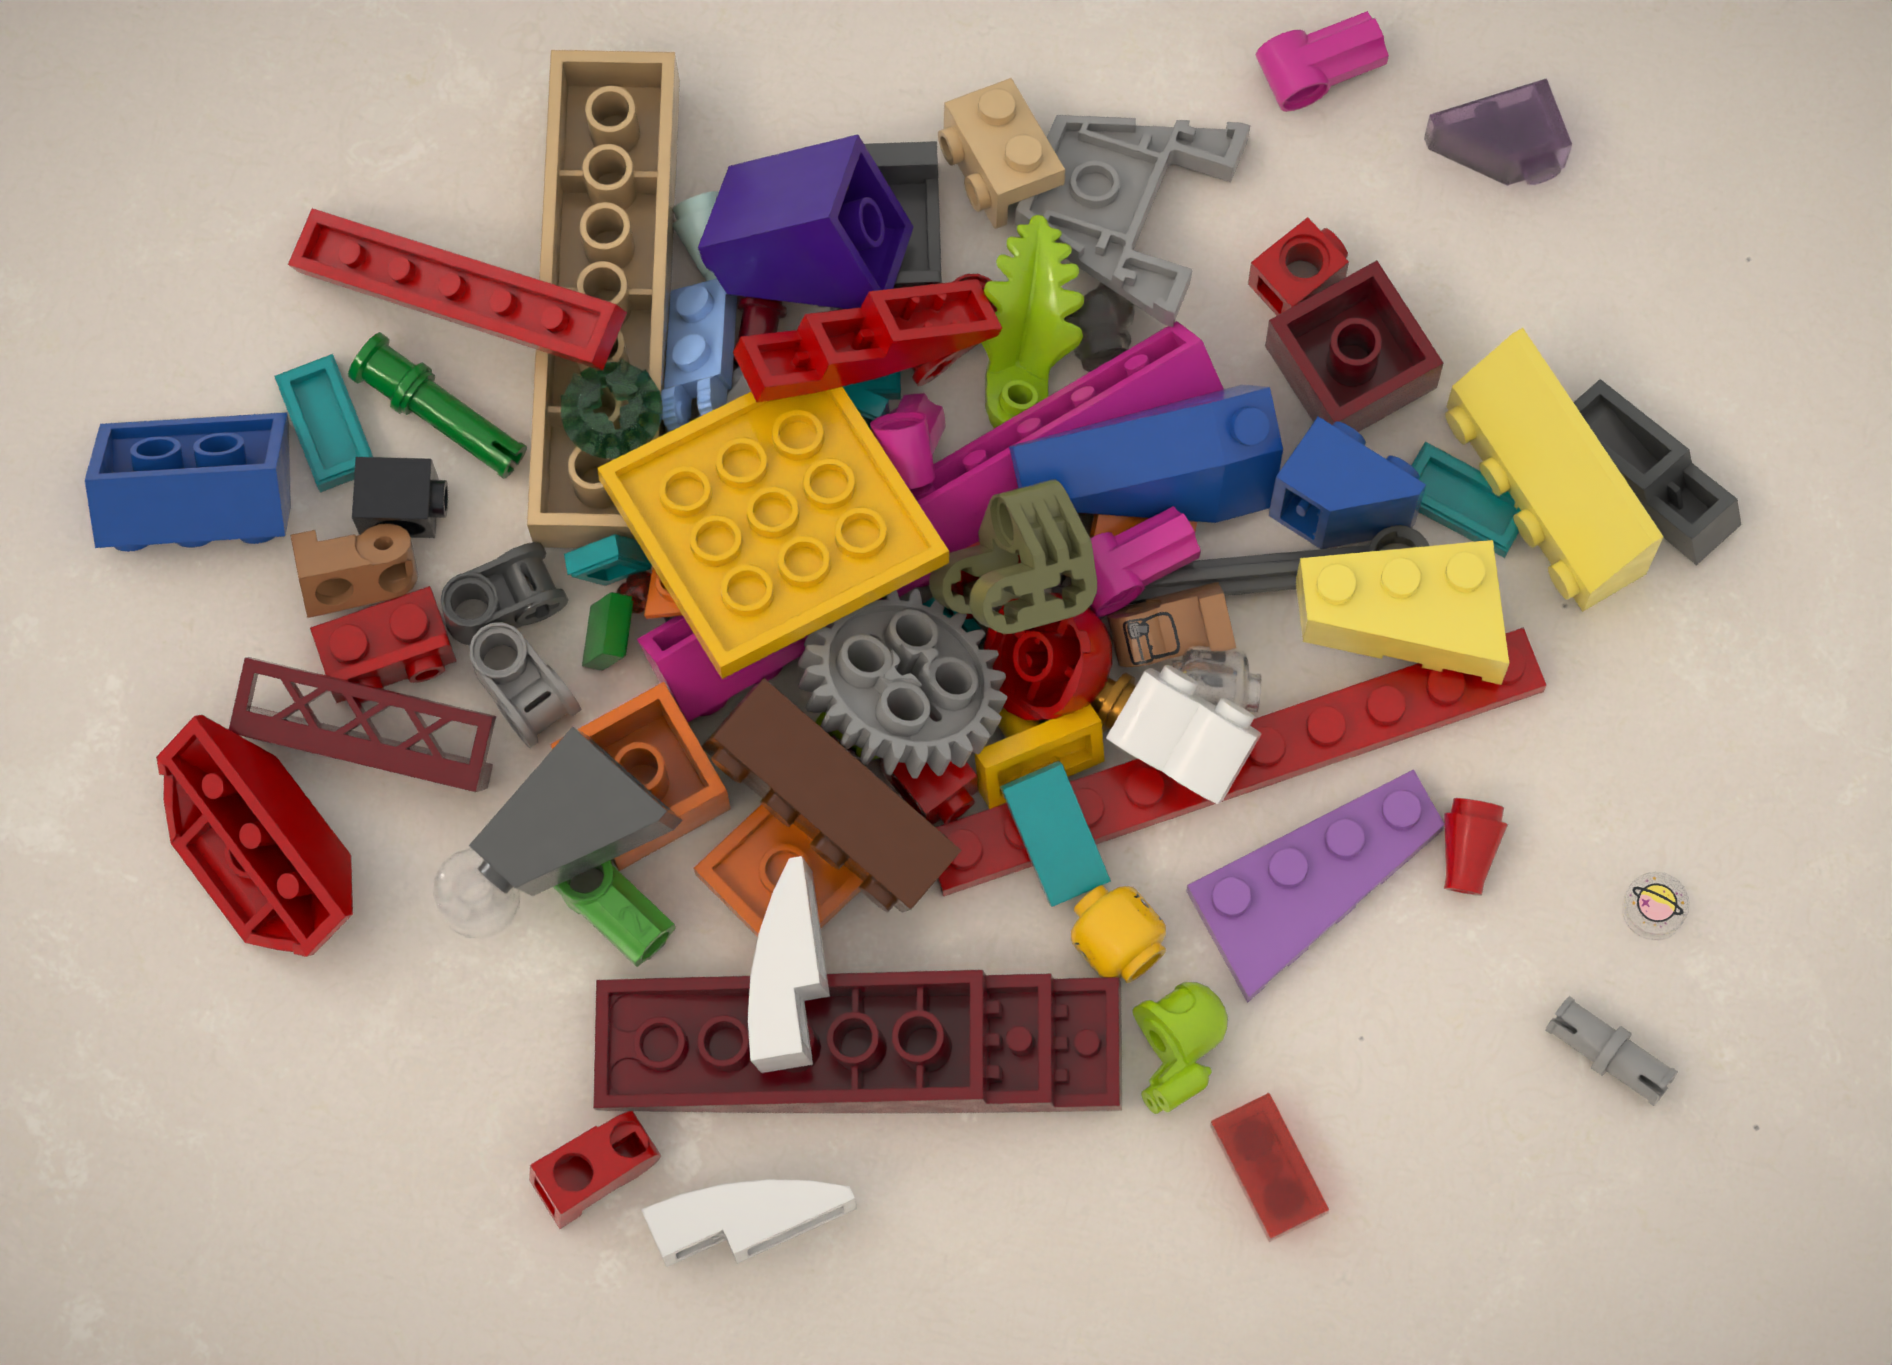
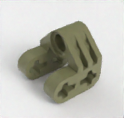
(1049, 538)

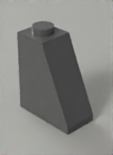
(569, 819)

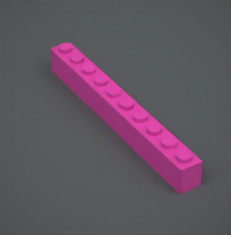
(1148, 375)

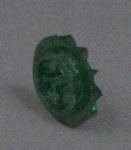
(595, 432)

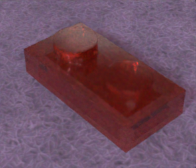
(1269, 1167)

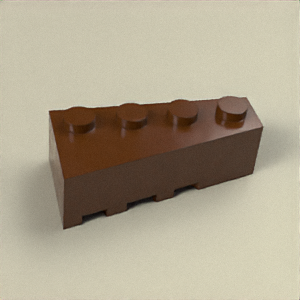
(830, 797)

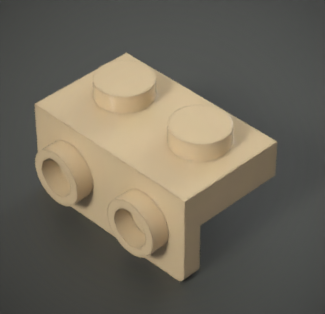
(998, 149)

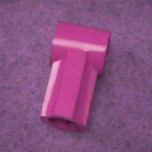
(1306, 66)
(911, 437)
(1140, 557)

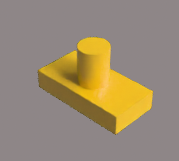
(1031, 745)

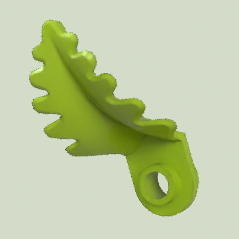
(1031, 318)

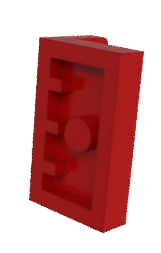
(386, 643)

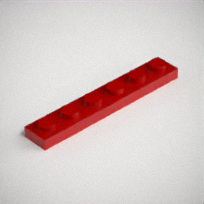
(458, 289)

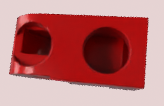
(592, 1166)

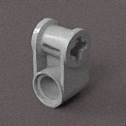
(527, 691)

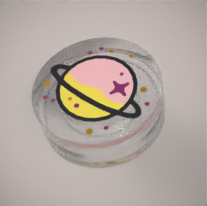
(1655, 905)

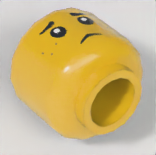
(1118, 932)

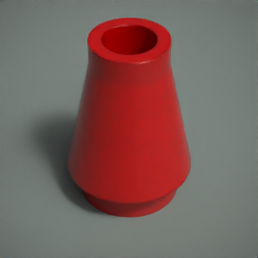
(1471, 843)

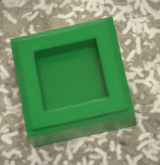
(607, 631)

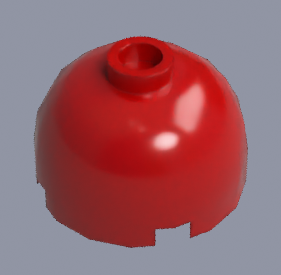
(1053, 665)

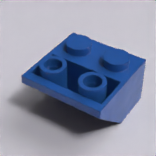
(1341, 490)

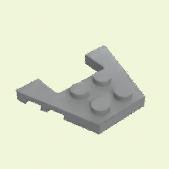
(1108, 193)

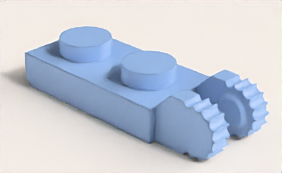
(698, 351)

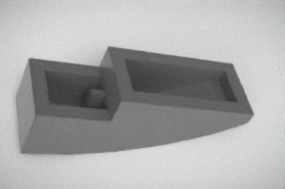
(1678, 496)

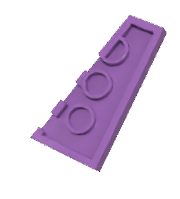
(1298, 886)

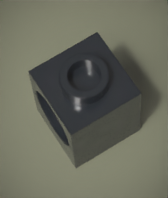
(399, 494)

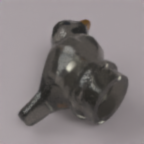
(1104, 326)

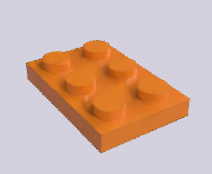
(751, 860)

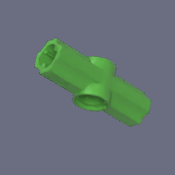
(621, 914)

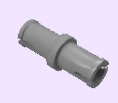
(1611, 1050)

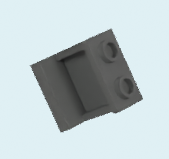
(913, 178)

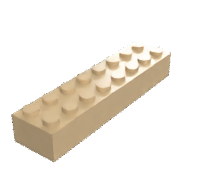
(606, 238)

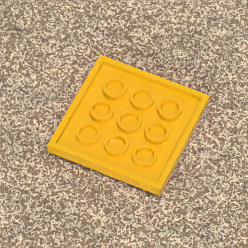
(772, 521)

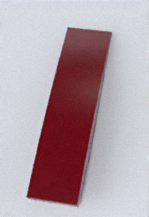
(875, 1046)

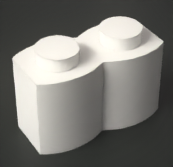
(1184, 733)

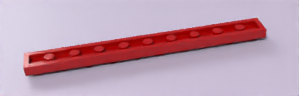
(1289, 746)

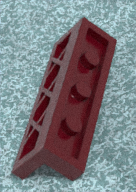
(358, 747)

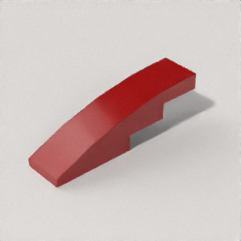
(860, 344)

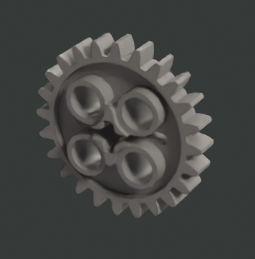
(904, 684)

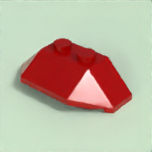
(254, 839)

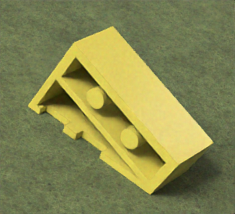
(1409, 605)

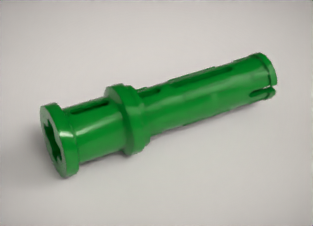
(414, 390)

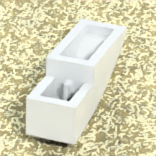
(786, 973)
(745, 1214)

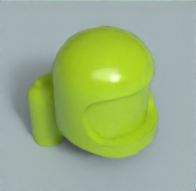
(1180, 1032)

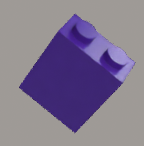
(807, 227)

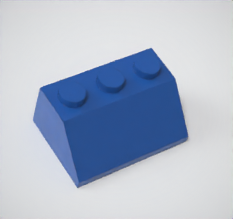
(190, 481)

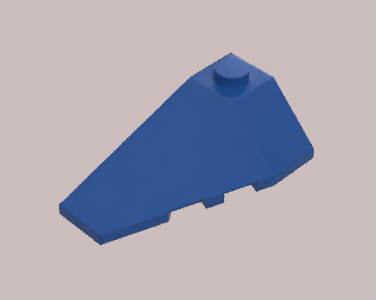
(1200, 454)

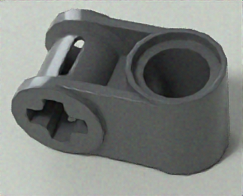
(505, 592)

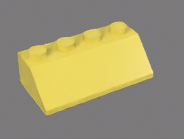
(1554, 470)

